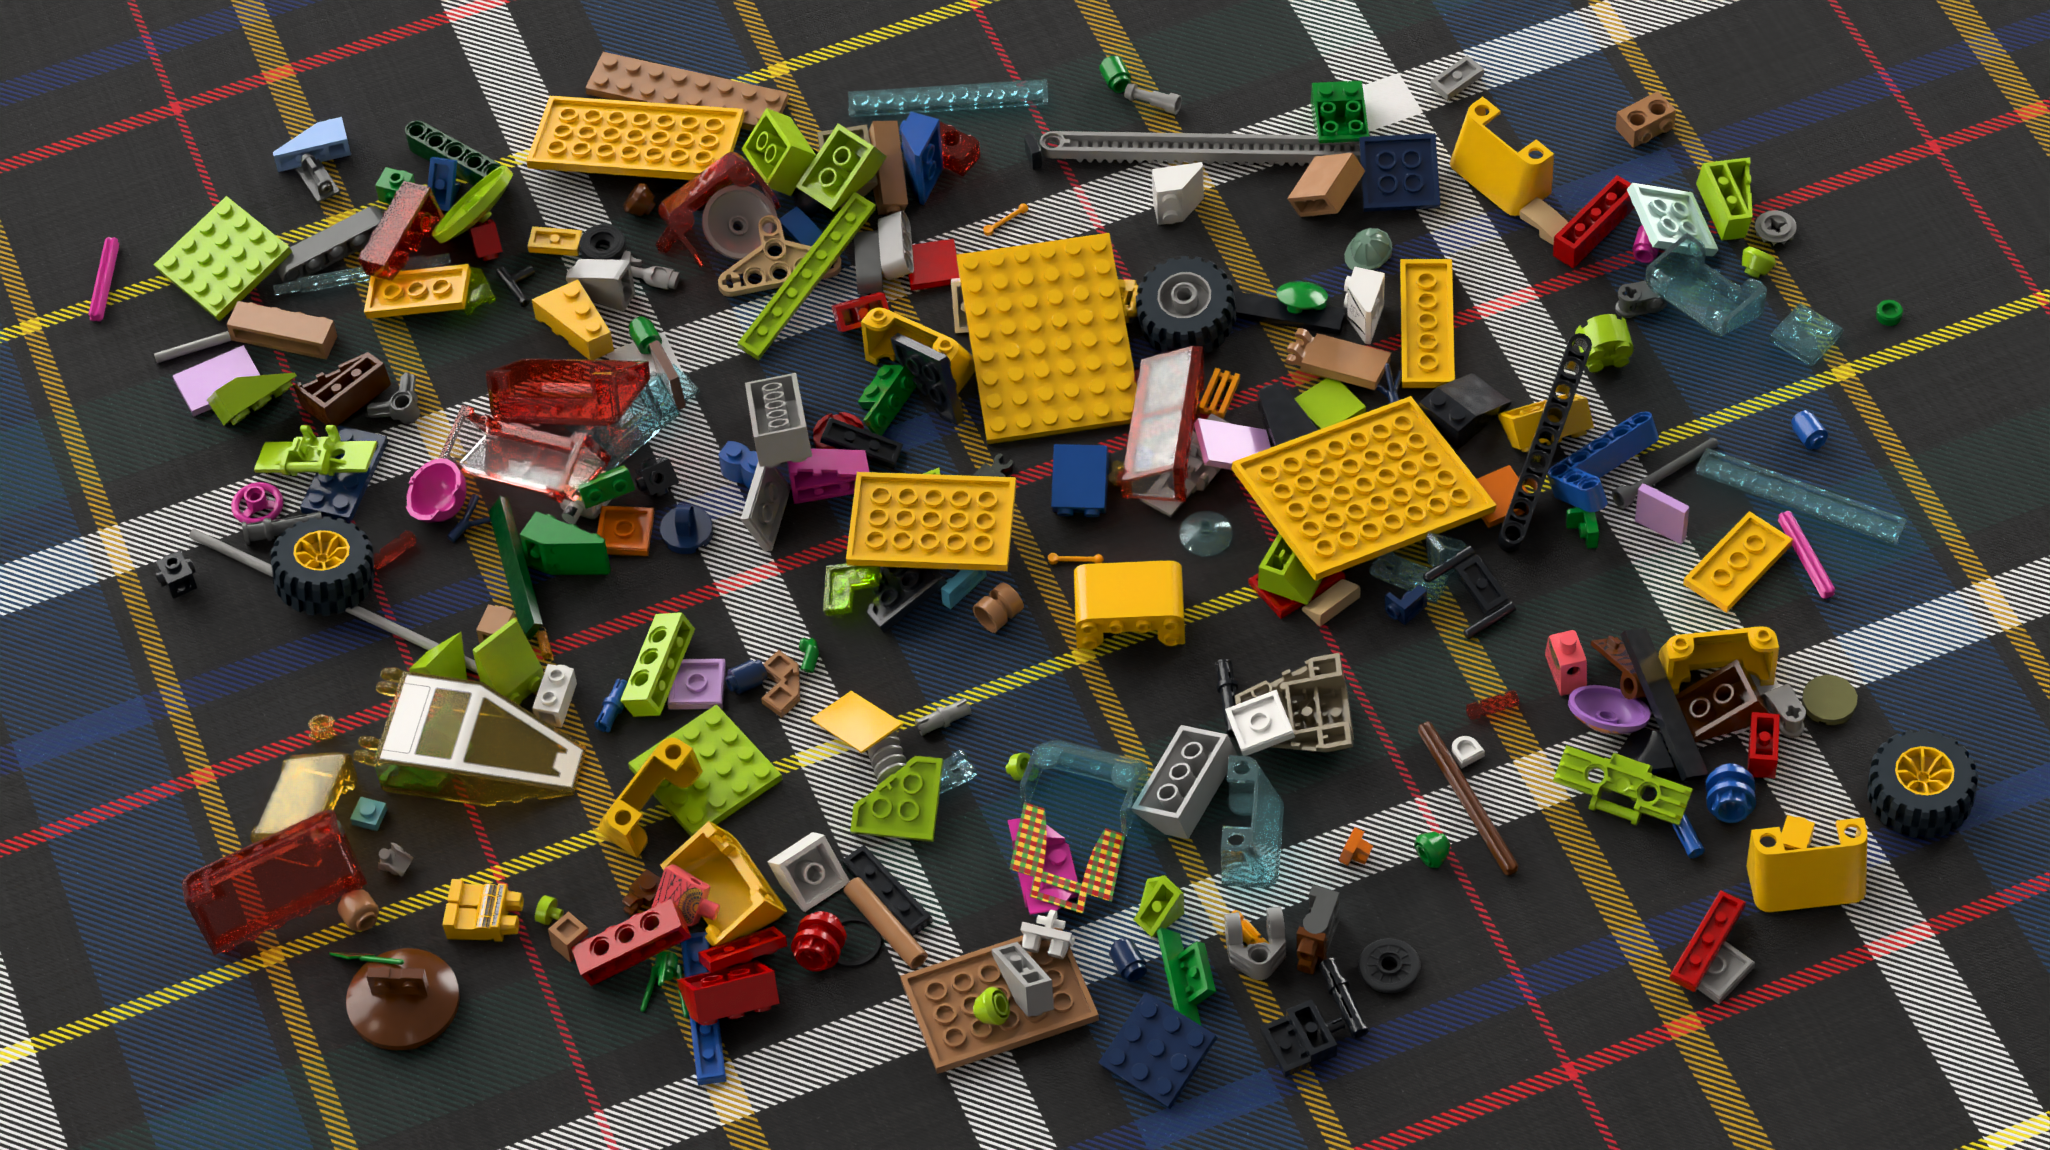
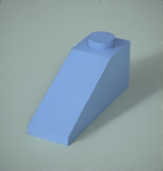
(322, 140)

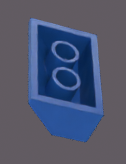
(921, 153)

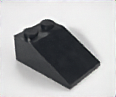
(1463, 408)

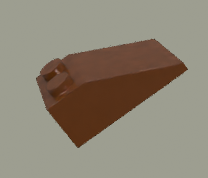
(1721, 702)

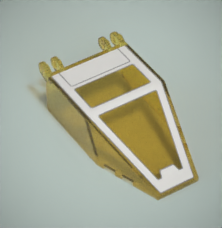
(467, 744)

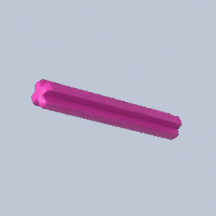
(103, 279)
(1806, 555)

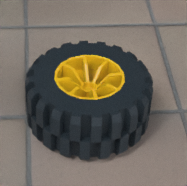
(322, 566)
(1922, 783)

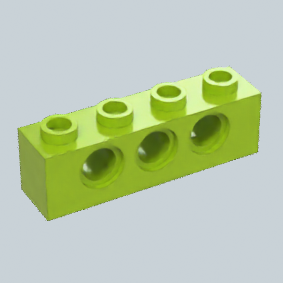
(657, 664)

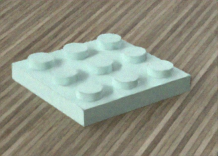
(1669, 216)

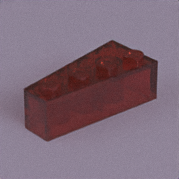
(400, 231)

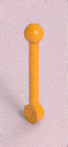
(989, 230)
(1053, 558)

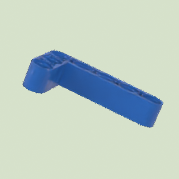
(1578, 475)

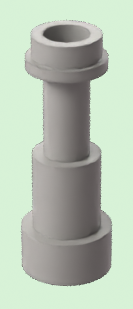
(1170, 102)

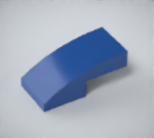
(800, 227)

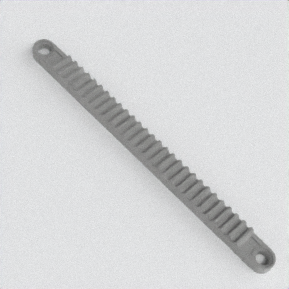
(1190, 147)

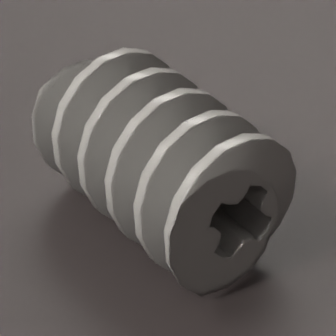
(887, 757)

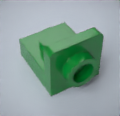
(1586, 523)

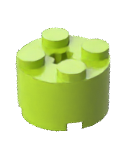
(1609, 342)

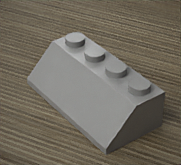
(1184, 781)

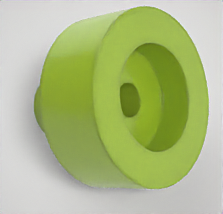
(1017, 765)
(547, 910)

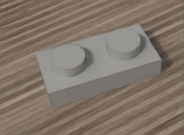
(1457, 77)

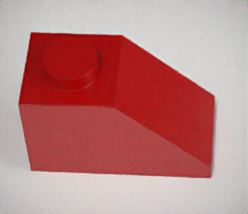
(485, 240)

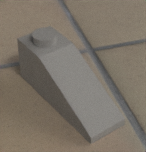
(1025, 979)

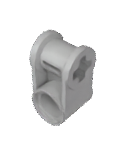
(1791, 711)

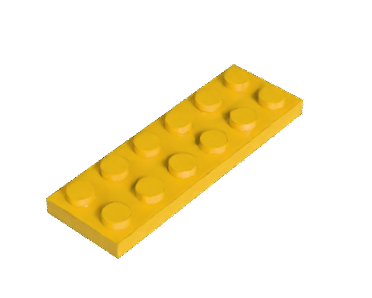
(1426, 322)

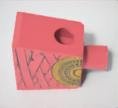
(1563, 653)
(687, 893)

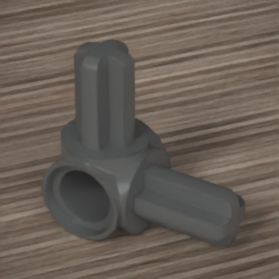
(401, 405)

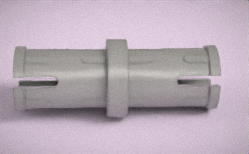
(943, 716)

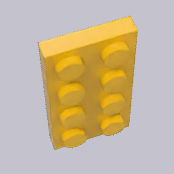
(418, 292)
(1737, 561)

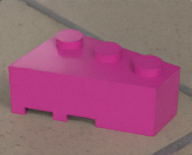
(826, 474)

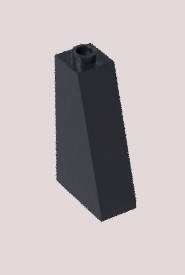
(1282, 415)

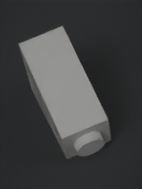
(605, 281)

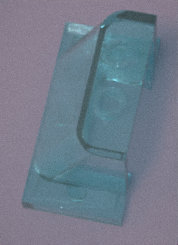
(642, 421)

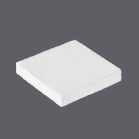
(1260, 723)

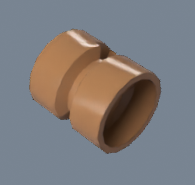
(995, 608)

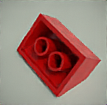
(729, 992)

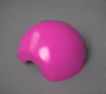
(436, 491)

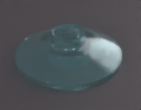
(1206, 541)

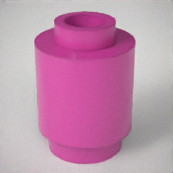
(1642, 247)

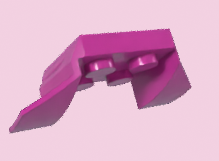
(1057, 862)

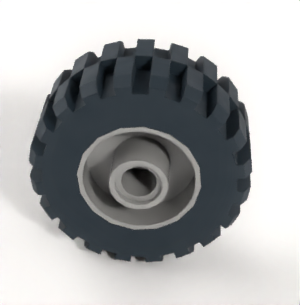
(1186, 305)

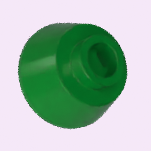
(1432, 848)

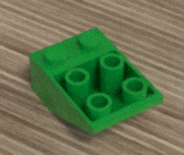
(1339, 111)
(562, 548)

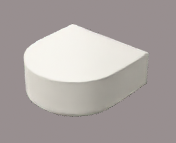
(1466, 751)

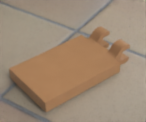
(1338, 359)

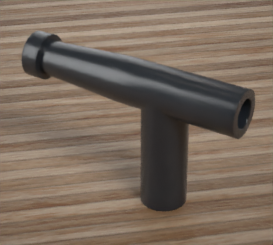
(512, 280)

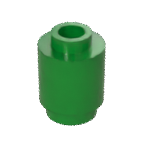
(1115, 73)
(642, 333)

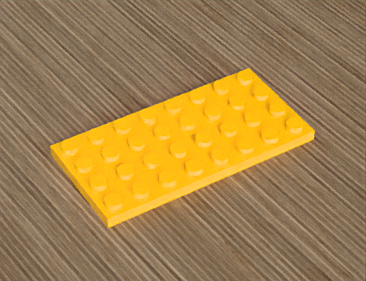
(632, 137)

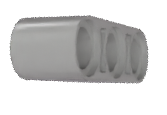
(895, 245)

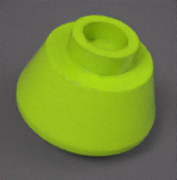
(1757, 262)
(992, 1007)

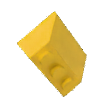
(1522, 422)

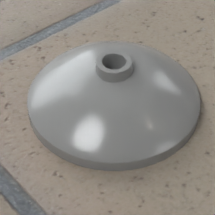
(741, 207)

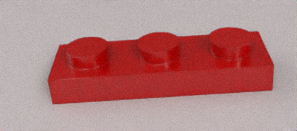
(742, 949)

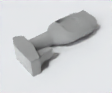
(653, 276)

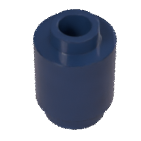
(746, 676)
(1128, 959)

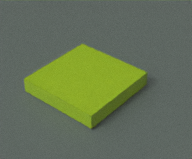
(1330, 403)

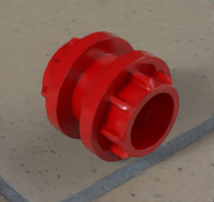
(818, 941)

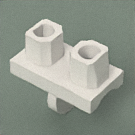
(1059, 939)

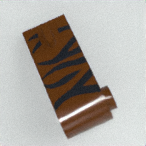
(1616, 653)

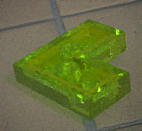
(841, 582)

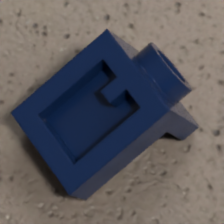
(1408, 607)

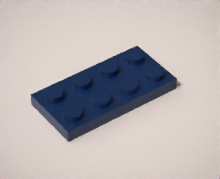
(342, 493)

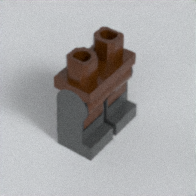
(1317, 928)

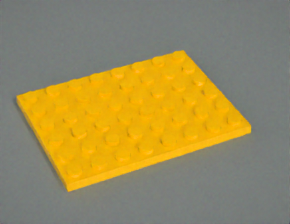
(1048, 338)
(1363, 487)

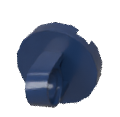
(686, 528)

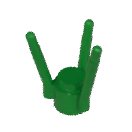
(665, 969)

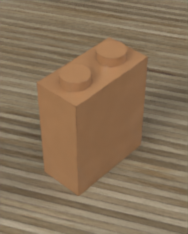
(1326, 184)

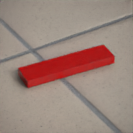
(1707, 941)

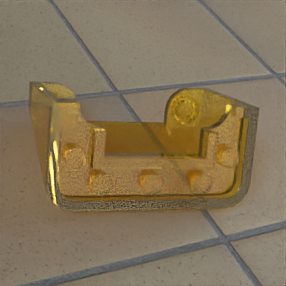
(305, 788)

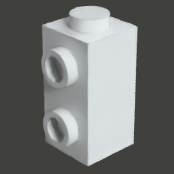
(555, 694)

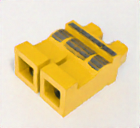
(481, 911)

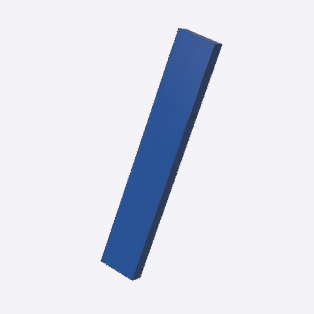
(705, 1038)

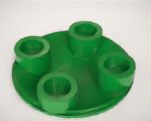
(1302, 295)

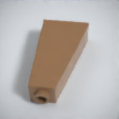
(891, 188)

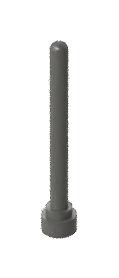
(1625, 495)

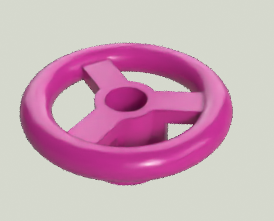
(257, 501)

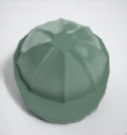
(1368, 249)

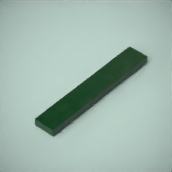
(515, 567)

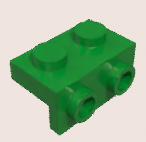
(606, 487)

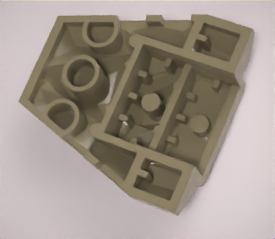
(1314, 704)

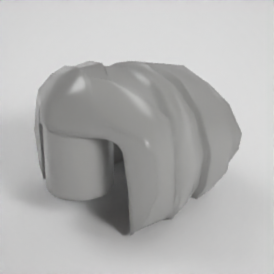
(394, 860)

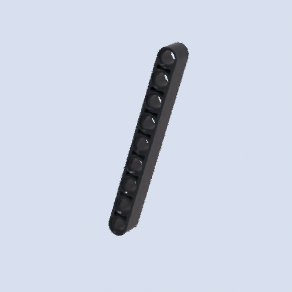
(1539, 452)

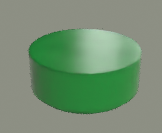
(1889, 312)

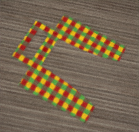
(1030, 855)

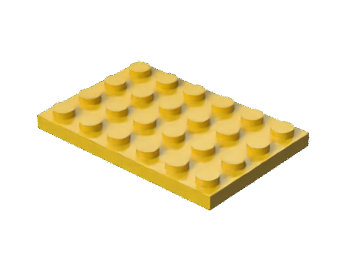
(931, 521)

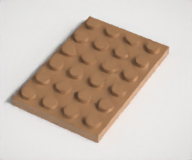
(945, 997)

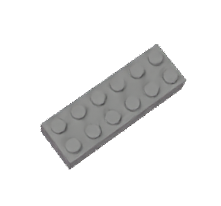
(778, 420)

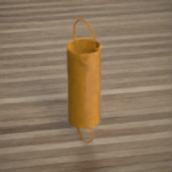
(544, 645)

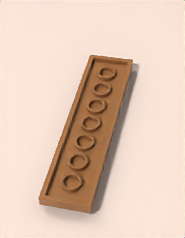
(644, 81)

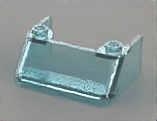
(1120, 770)

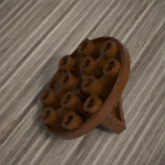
(403, 1003)

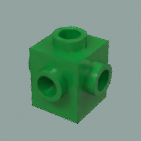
(390, 182)

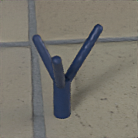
(1392, 393)
(464, 524)

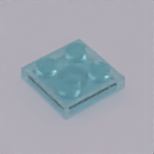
(1805, 334)

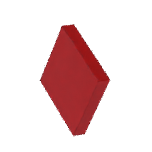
(933, 264)

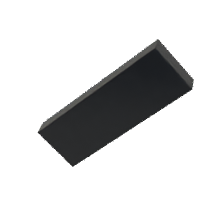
(849, 437)

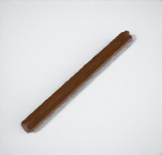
(1468, 798)

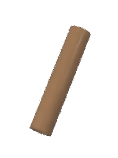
(885, 923)

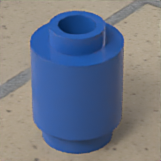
(1809, 430)

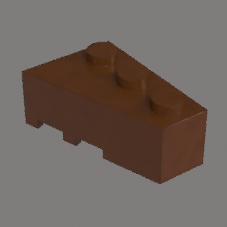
(344, 391)

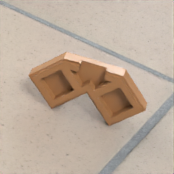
(787, 690)

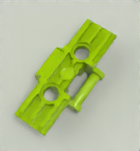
(315, 454)
(1626, 778)

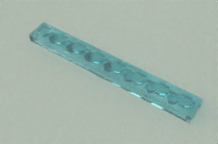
(948, 98)
(1801, 496)

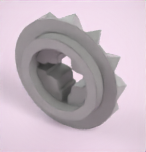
(1779, 220)

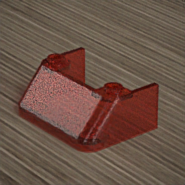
(679, 207)

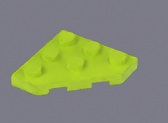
(902, 803)

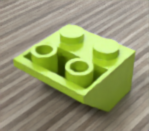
(1285, 574)

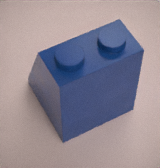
(1080, 479)

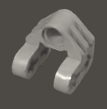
(1246, 958)

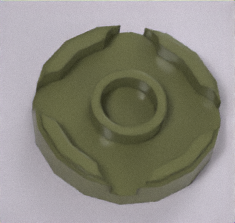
(1829, 699)

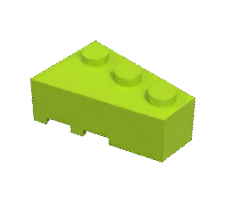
(1727, 196)

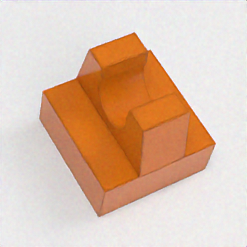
(1355, 848)

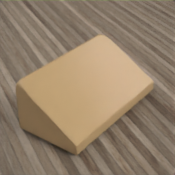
(1332, 601)

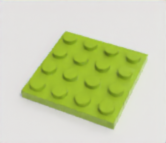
(223, 258)
(730, 777)

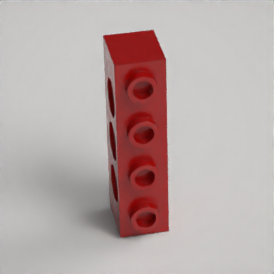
(1593, 222)
(645, 943)

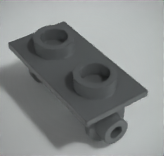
(317, 178)

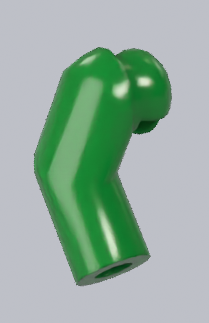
(811, 655)

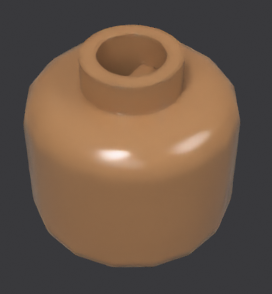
(358, 910)

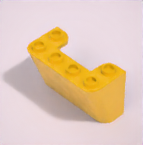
(1495, 168)
(669, 761)
(1808, 875)

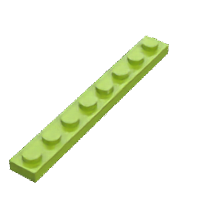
(806, 276)

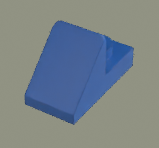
(442, 181)

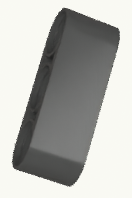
(868, 263)

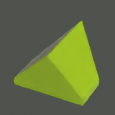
(444, 659)
(1160, 905)

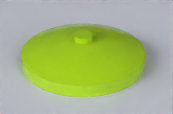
(473, 205)

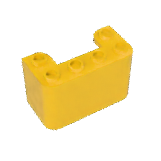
(1128, 600)

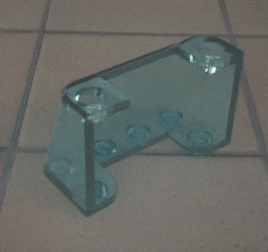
(1703, 292)
(1258, 857)

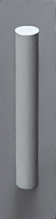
(192, 347)

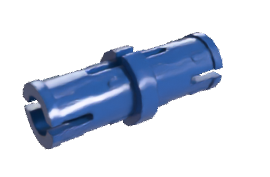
(611, 707)

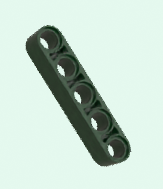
(430, 143)

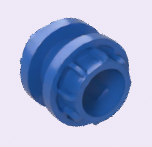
(1730, 793)

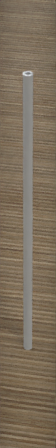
(356, 611)

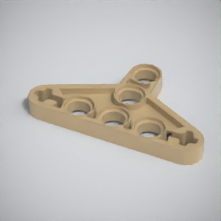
(764, 264)

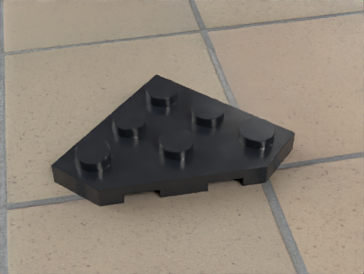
(931, 374)
(901, 592)

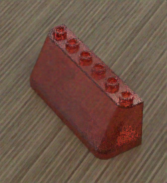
(565, 390)
(272, 881)

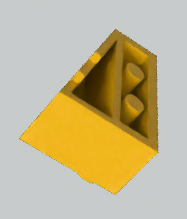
(575, 318)

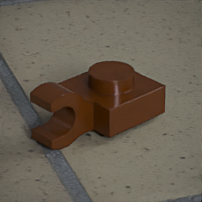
(641, 892)

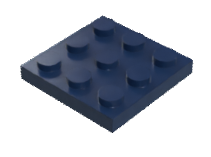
(1399, 172)
(1157, 1050)

